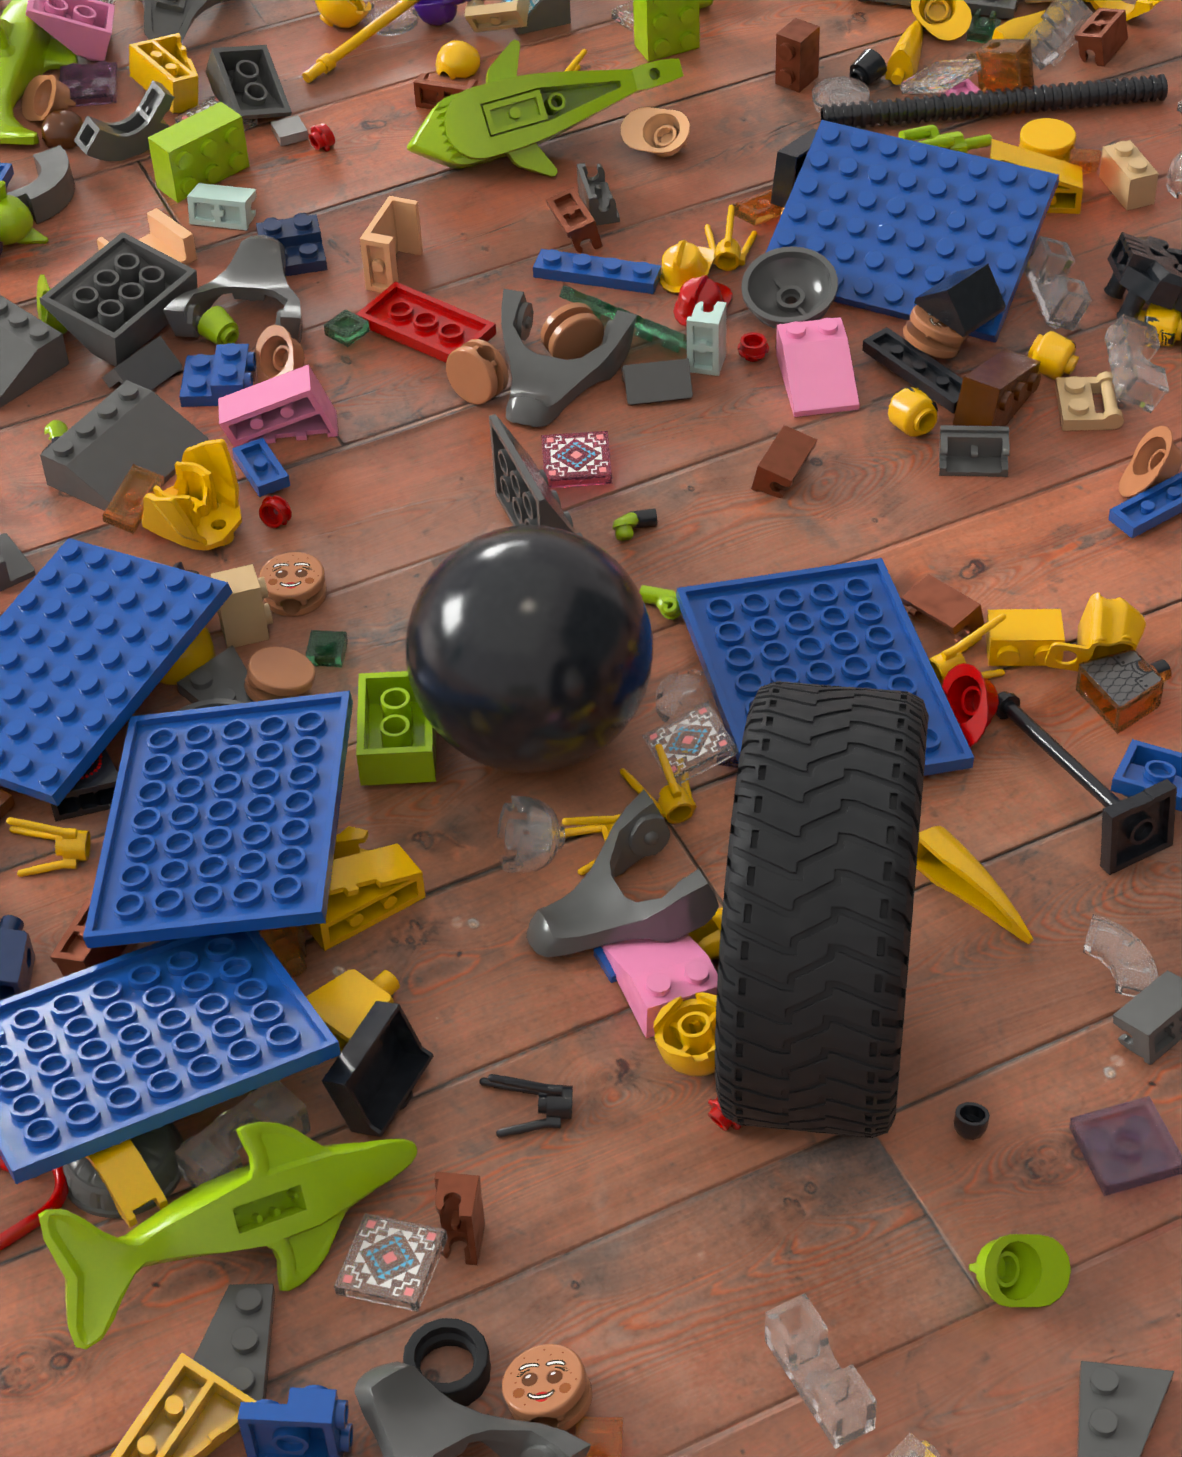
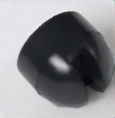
(971, 1120)

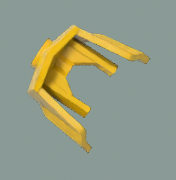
(202, 504)

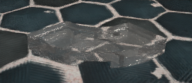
(1122, 954)

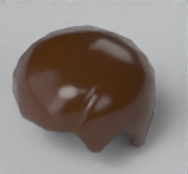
(61, 128)

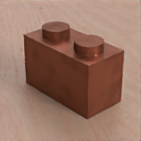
(797, 55)

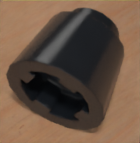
(868, 67)

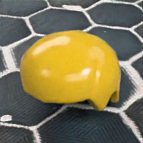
(457, 60)

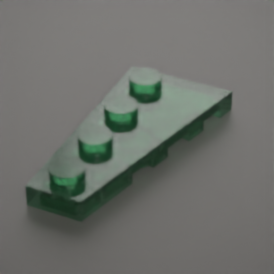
(644, 328)

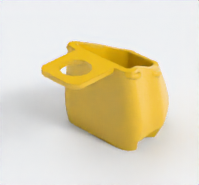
(1104, 629)

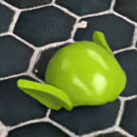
(16, 221)

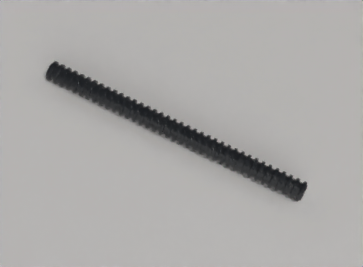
(998, 101)

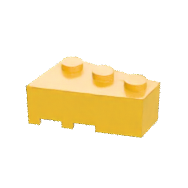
(166, 63)
(1070, 186)
(366, 891)
(185, 1415)

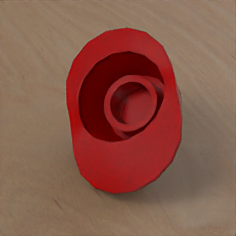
(699, 290)
(971, 699)

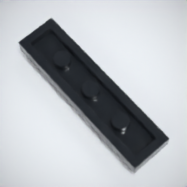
(915, 367)

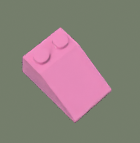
(77, 24)
(816, 366)
(658, 972)

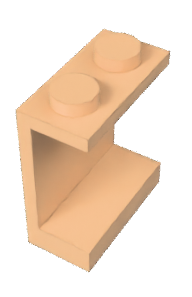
(391, 230)
(166, 237)

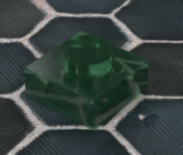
(346, 328)
(327, 648)

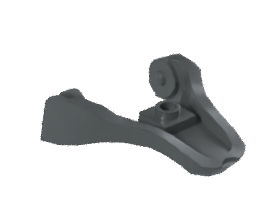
(172, 16)
(251, 275)
(548, 384)
(600, 913)
(420, 1421)

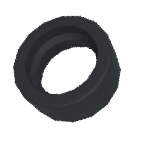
(452, 1333)

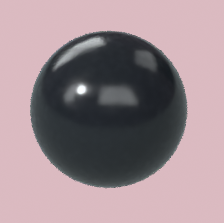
(529, 649)

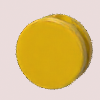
(1048, 137)

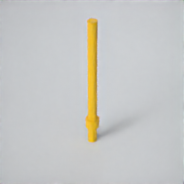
(328, 61)

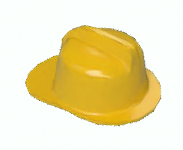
(943, 18)
(683, 263)

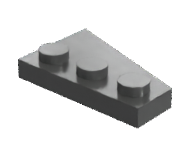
(217, 678)
(240, 1338)
(1118, 1408)

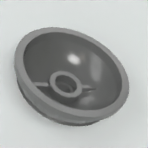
(789, 277)
(157, 1150)

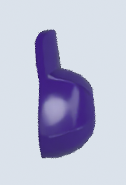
(437, 11)

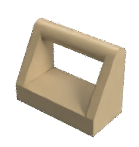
(497, 15)

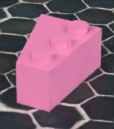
(278, 409)

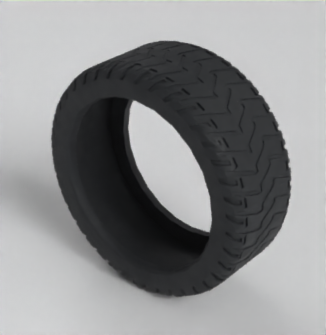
(819, 908)

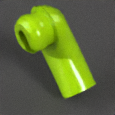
(663, 599)

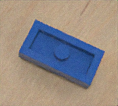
(261, 467)

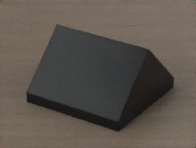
(964, 299)

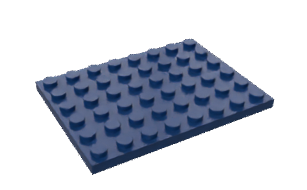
(910, 215)
(821, 629)
(85, 655)
(222, 821)
(147, 1045)

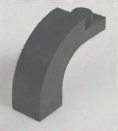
(129, 136)
(52, 188)

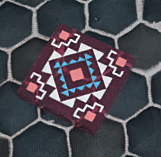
(577, 459)

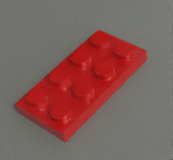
(424, 321)

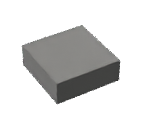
(289, 130)

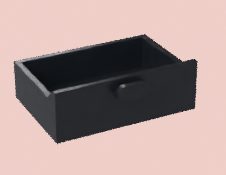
(788, 166)
(377, 1070)

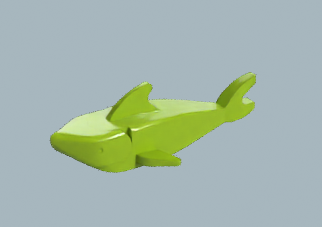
(520, 112)

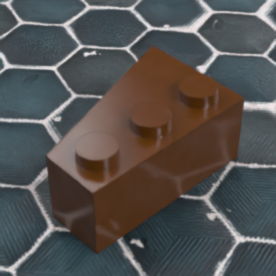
(996, 390)

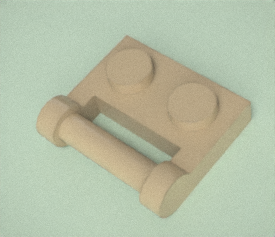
(1078, 407)

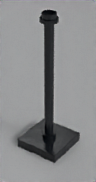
(1130, 826)

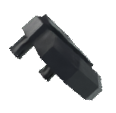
(1147, 272)

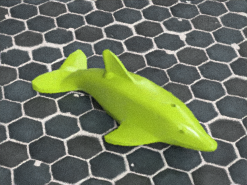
(24, 54)
(282, 1200)

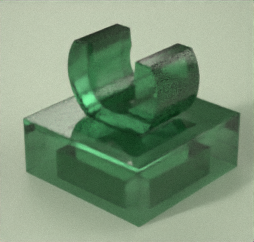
(982, 28)

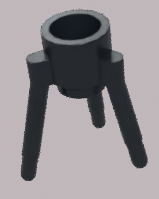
(553, 1101)

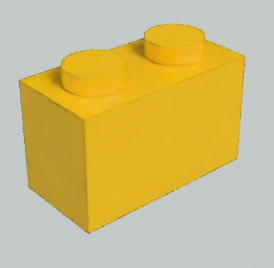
(1023, 636)

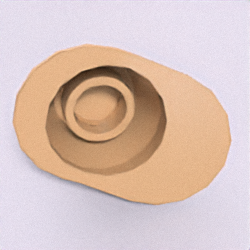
(656, 130)

